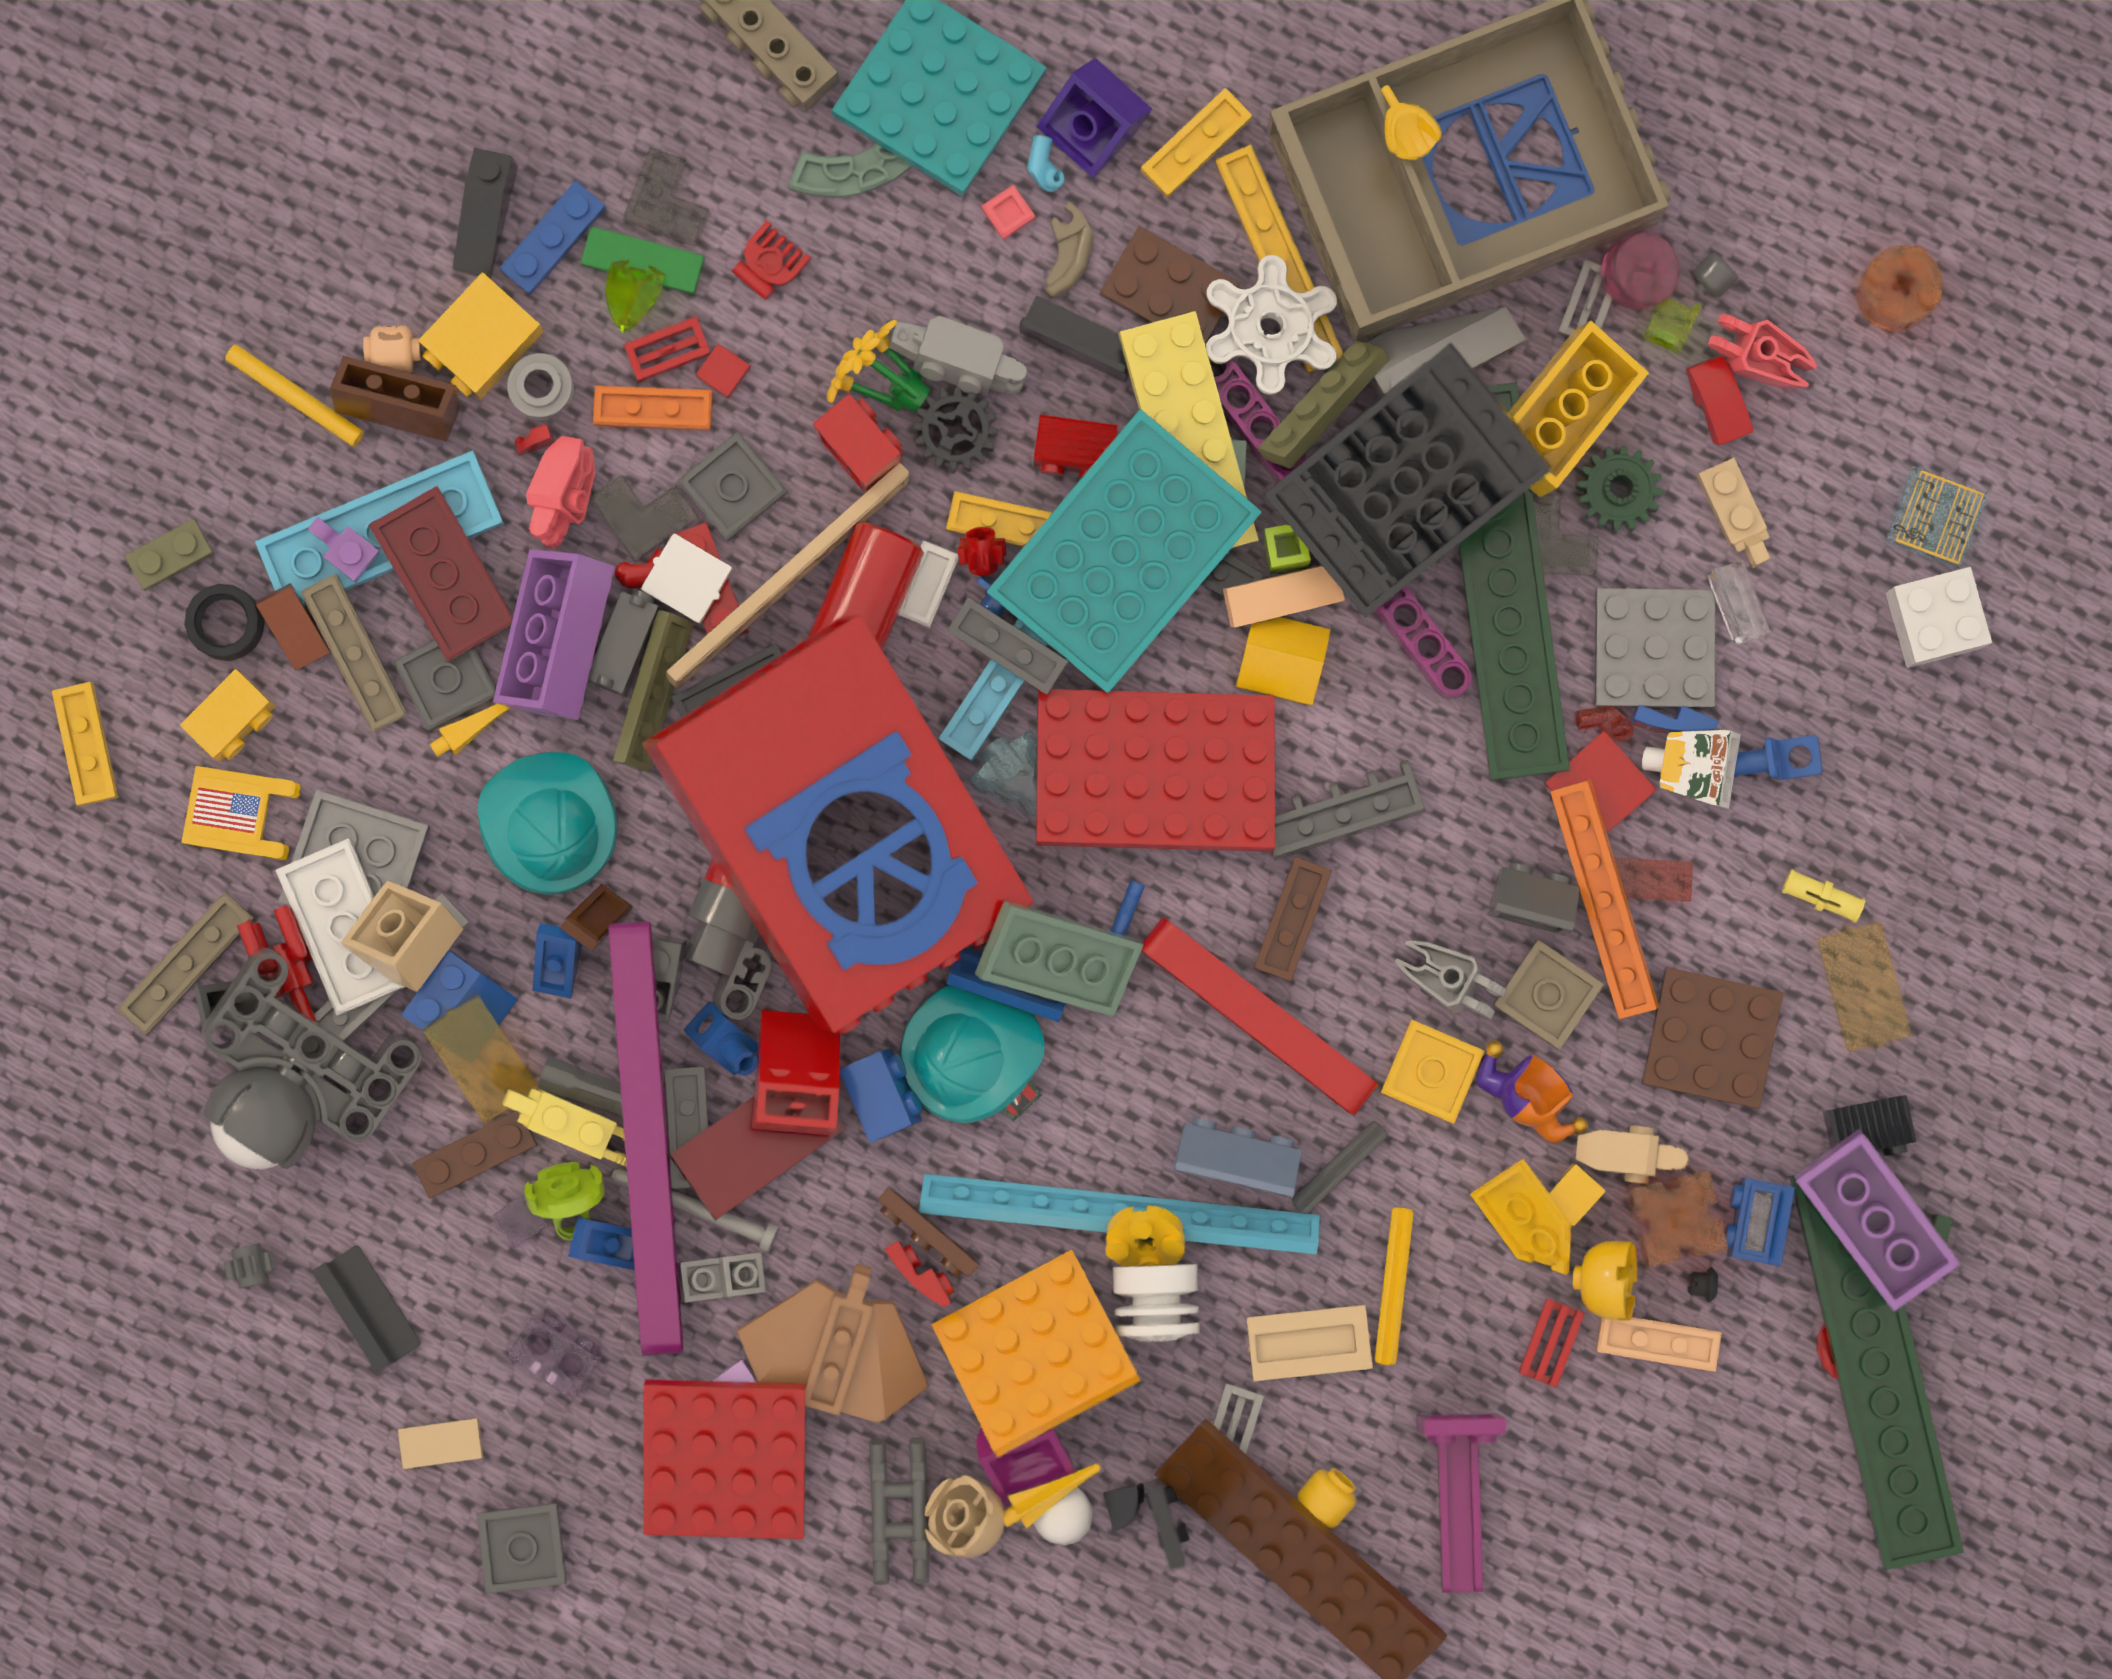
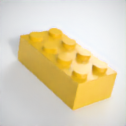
(1575, 400)

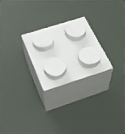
(1938, 617)

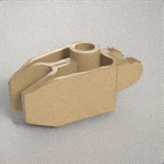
(1631, 1153)

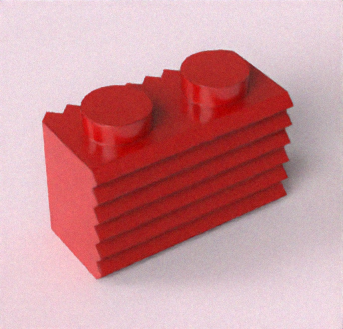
(1070, 444)

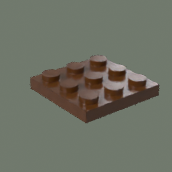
(1712, 1038)

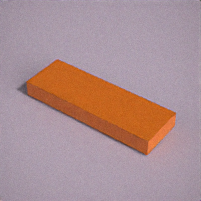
(652, 408)

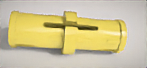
(1823, 895)

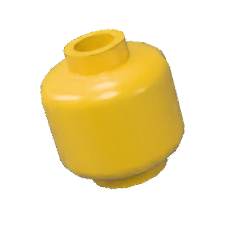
(1328, 1496)

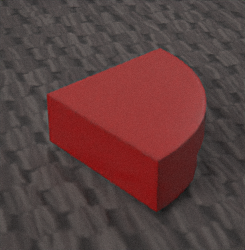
(539, 438)

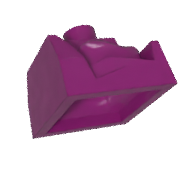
(1025, 1466)

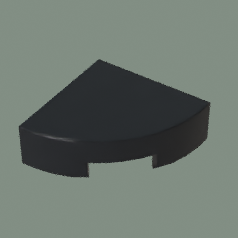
(1124, 1504)

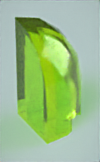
(631, 293)

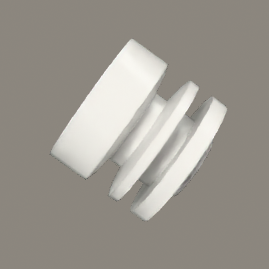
(1156, 1301)

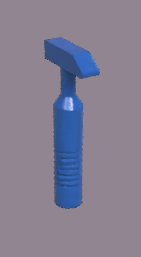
(1127, 908)

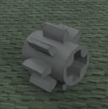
(249, 1265)

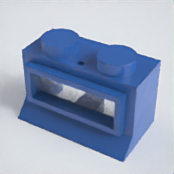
(1759, 1221)

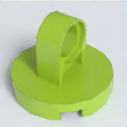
(565, 1192)

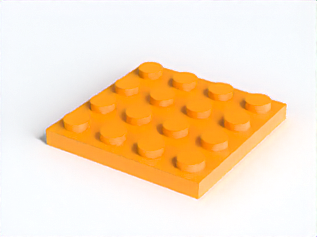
(1035, 1353)

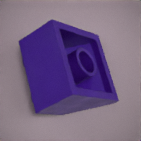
(1093, 116)

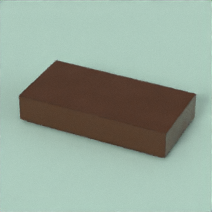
(592, 917)

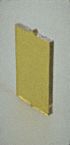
(1864, 986)
(479, 1057)

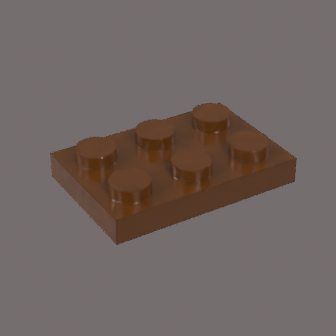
(1163, 282)

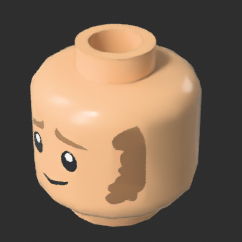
(392, 347)

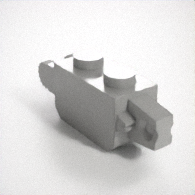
(959, 356)

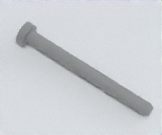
(764, 1235)

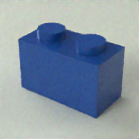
(881, 1094)

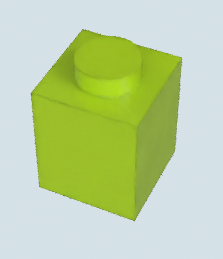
(1284, 549)

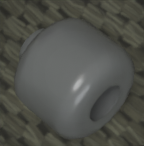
(1714, 275)

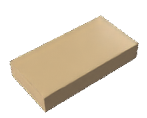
(440, 1443)

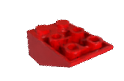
(796, 1075)

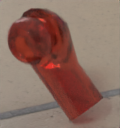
(1607, 719)

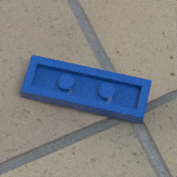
(552, 238)
(963, 976)

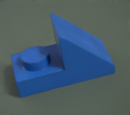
(555, 961)
(602, 1243)

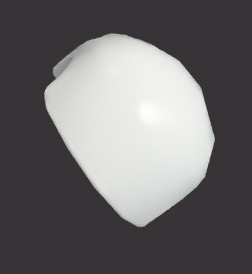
(1066, 1520)

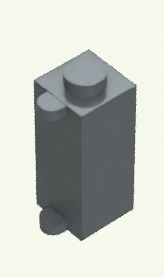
(624, 642)

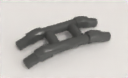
(911, 1530)

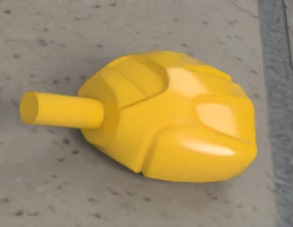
(1409, 128)

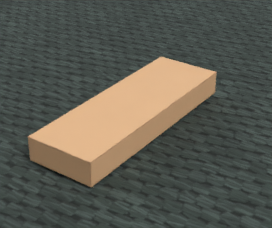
(1281, 595)
(1660, 1342)

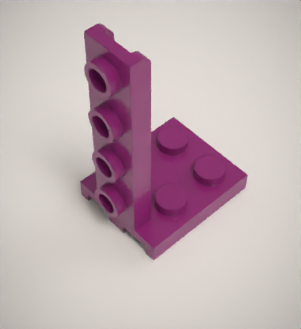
(1459, 1492)

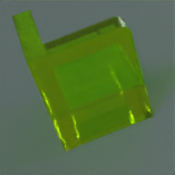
(1671, 324)

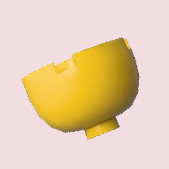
(1608, 1279)

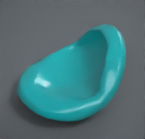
(548, 822)
(969, 1054)

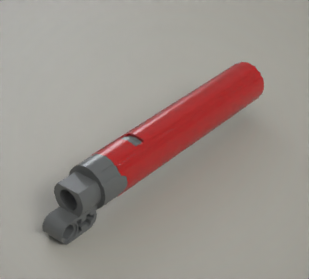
(867, 583)

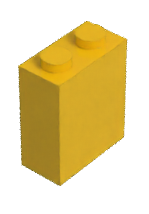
(480, 337)

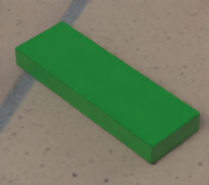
(680, 267)

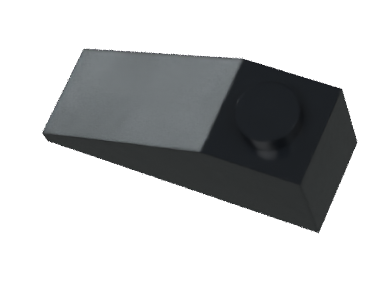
(484, 211)

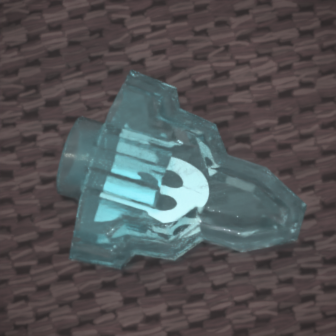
(1010, 771)

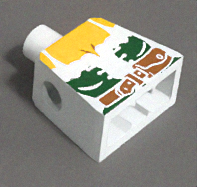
(1697, 764)

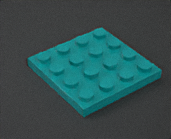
(939, 92)

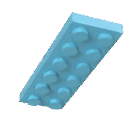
(297, 554)

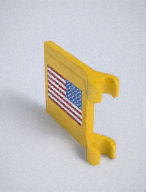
(231, 811)

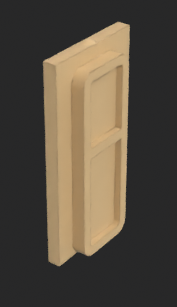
(1309, 1343)

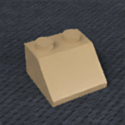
(403, 935)

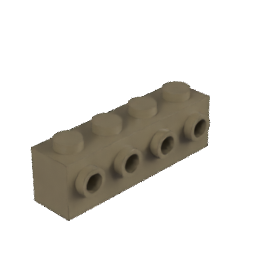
(776, 47)

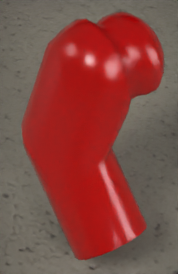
(634, 575)

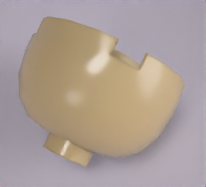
(964, 1517)

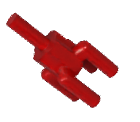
(293, 951)

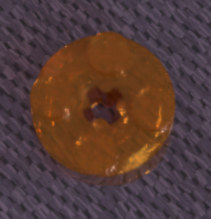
(1893, 309)

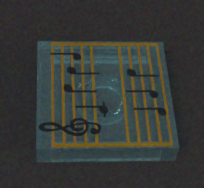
(1936, 517)

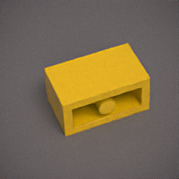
(229, 716)

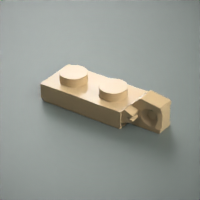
(1736, 510)

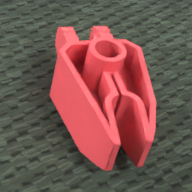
(1762, 353)
(560, 489)

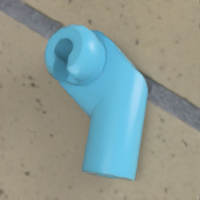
(1041, 168)

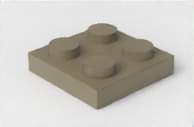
(1548, 994)

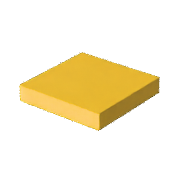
(1432, 1071)

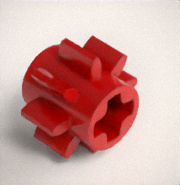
(981, 551)

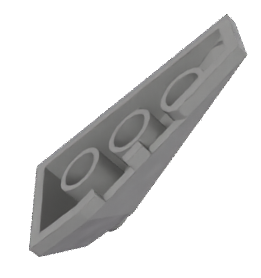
(1476, 336)

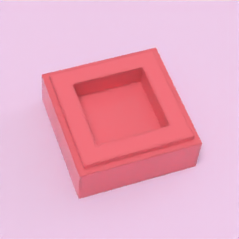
(1008, 212)

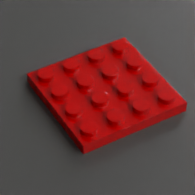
(724, 1459)

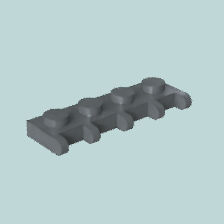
(1347, 813)

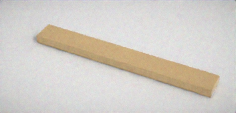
(787, 576)

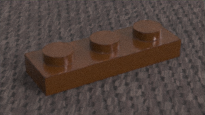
(1292, 919)
(474, 1154)
(927, 1233)

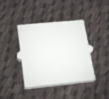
(686, 578)

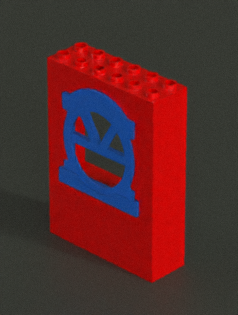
(763, 767)

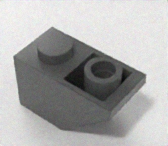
(668, 970)

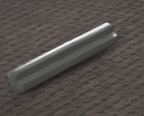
(1339, 1167)

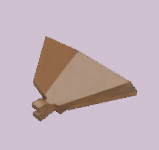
(840, 1346)

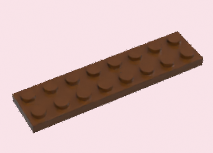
(1300, 1553)

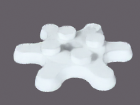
(1277, 301)

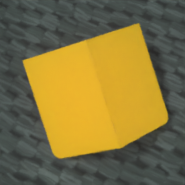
(1576, 1193)

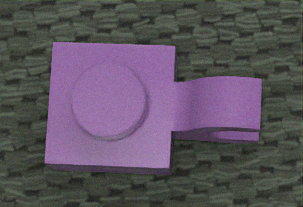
(347, 551)

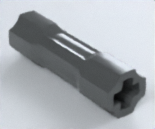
(577, 1084)

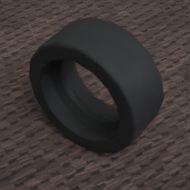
(204, 599)

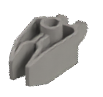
(1450, 978)

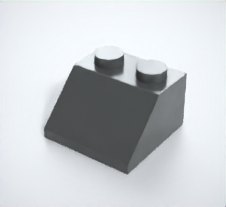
(1535, 900)

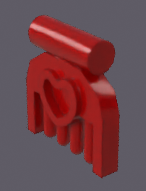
(766, 263)

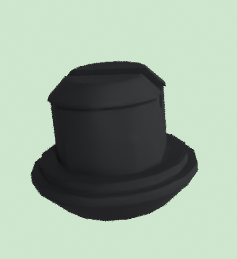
(1705, 1285)

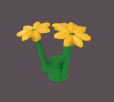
(906, 388)

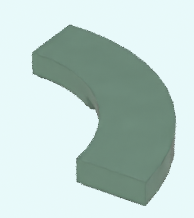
(846, 174)

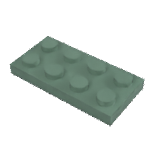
(1058, 958)

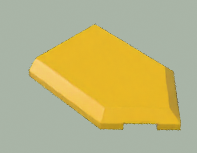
(1526, 1217)

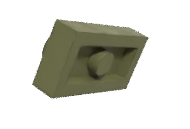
(169, 554)

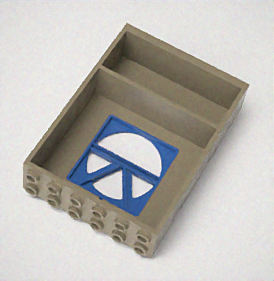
(1381, 219)

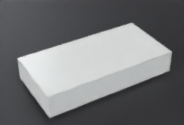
(928, 585)

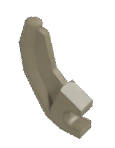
(1074, 251)

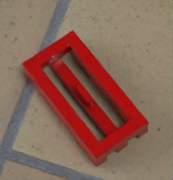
(673, 363)
(1563, 1311)

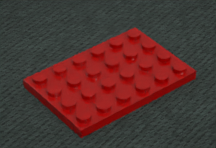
(1155, 770)

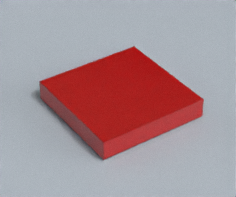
(1614, 777)

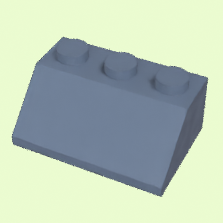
(1238, 1157)

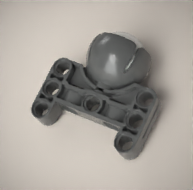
(267, 1107)

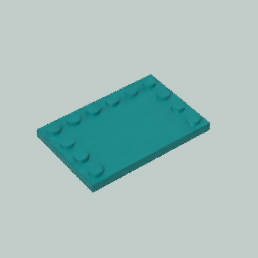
(1124, 551)

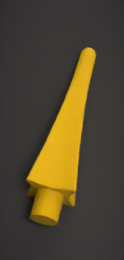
(460, 733)
(1033, 1503)

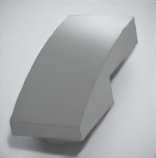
(721, 1277)

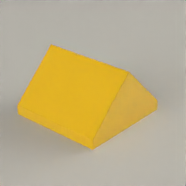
(1284, 659)

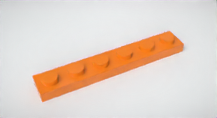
(1604, 899)

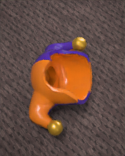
(1530, 1094)

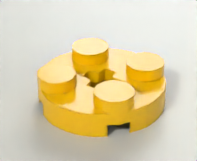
(1156, 1222)

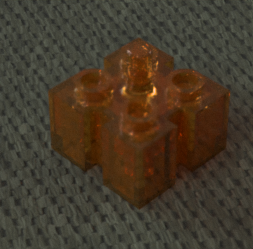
(1676, 1218)

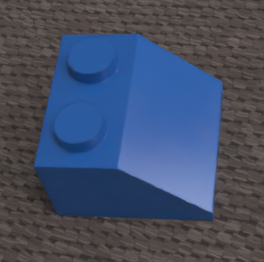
(452, 985)

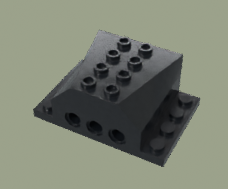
(1408, 479)

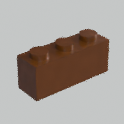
(395, 398)

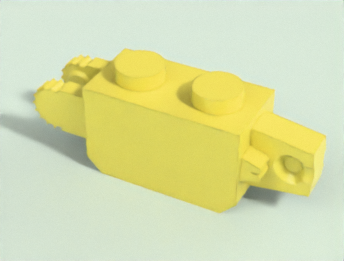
(566, 1123)

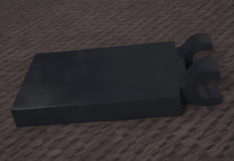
(1167, 1533)

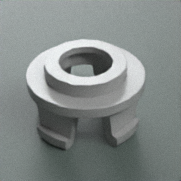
(540, 408)

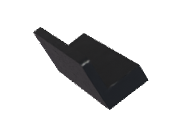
(1075, 337)
(367, 1308)

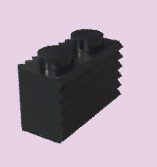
(1883, 1121)

